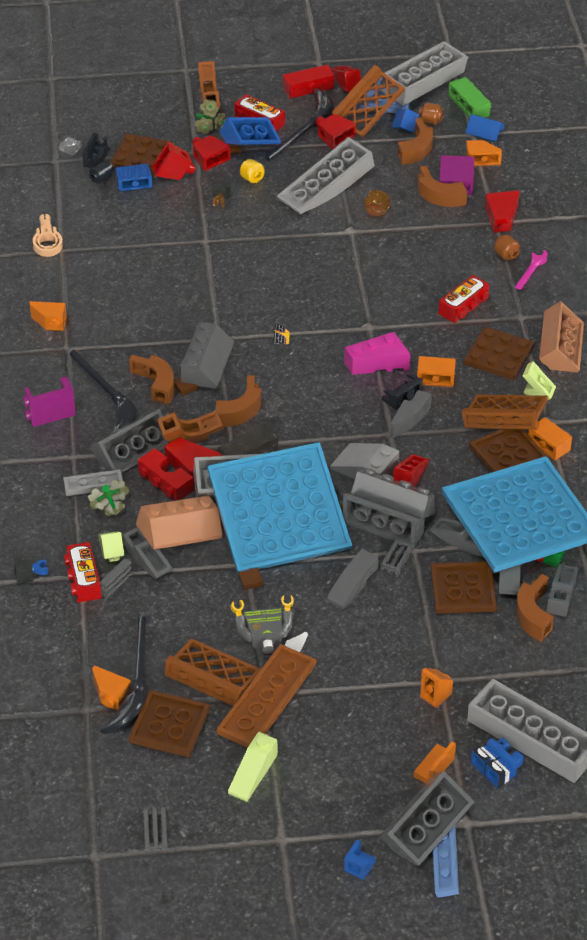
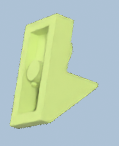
(537, 382)

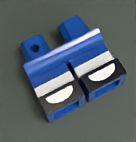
(496, 761)

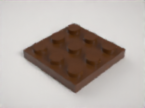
(137, 151)
(499, 353)
(506, 449)
(463, 587)
(169, 723)

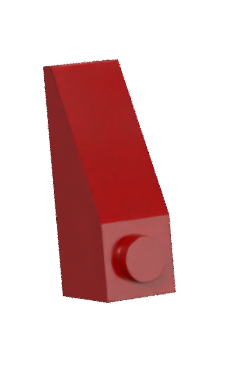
(346, 77)
(411, 469)

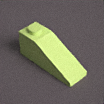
(254, 766)

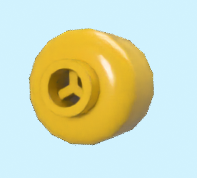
(252, 171)

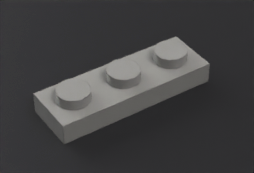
(86, 483)

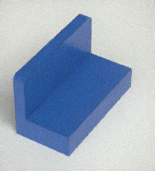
(484, 128)

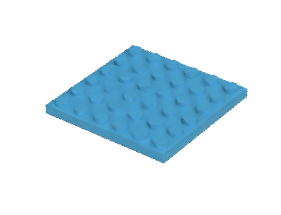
(279, 507)
(519, 513)

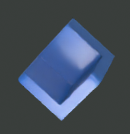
(405, 119)
(358, 862)

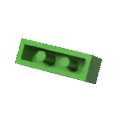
(469, 98)

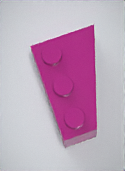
(377, 354)

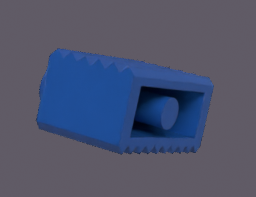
(133, 177)

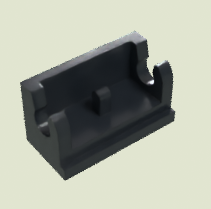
(95, 151)
(403, 392)

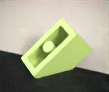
(111, 545)

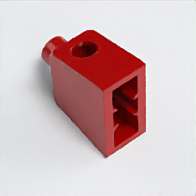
(335, 130)
(210, 152)
(173, 163)

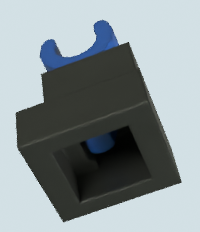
(24, 569)

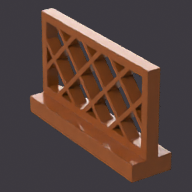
(359, 94)
(504, 418)
(208, 681)

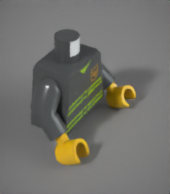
(265, 626)

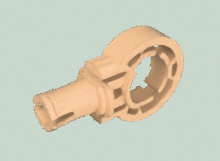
(47, 235)

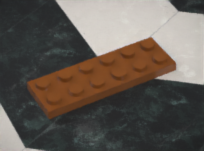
(266, 695)

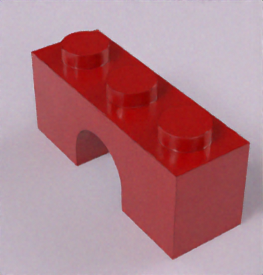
(155, 469)

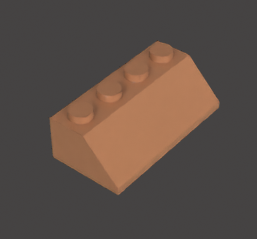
(561, 339)
(180, 522)

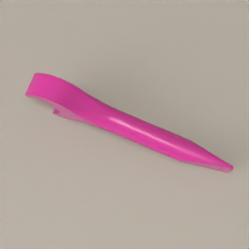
(536, 261)

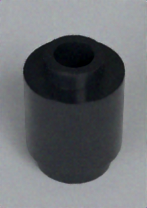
(101, 171)

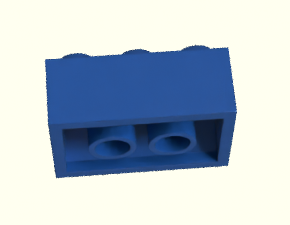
(249, 131)

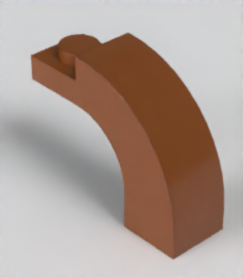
(207, 82)
(417, 148)
(440, 193)
(160, 372)
(241, 409)
(190, 430)
(530, 617)

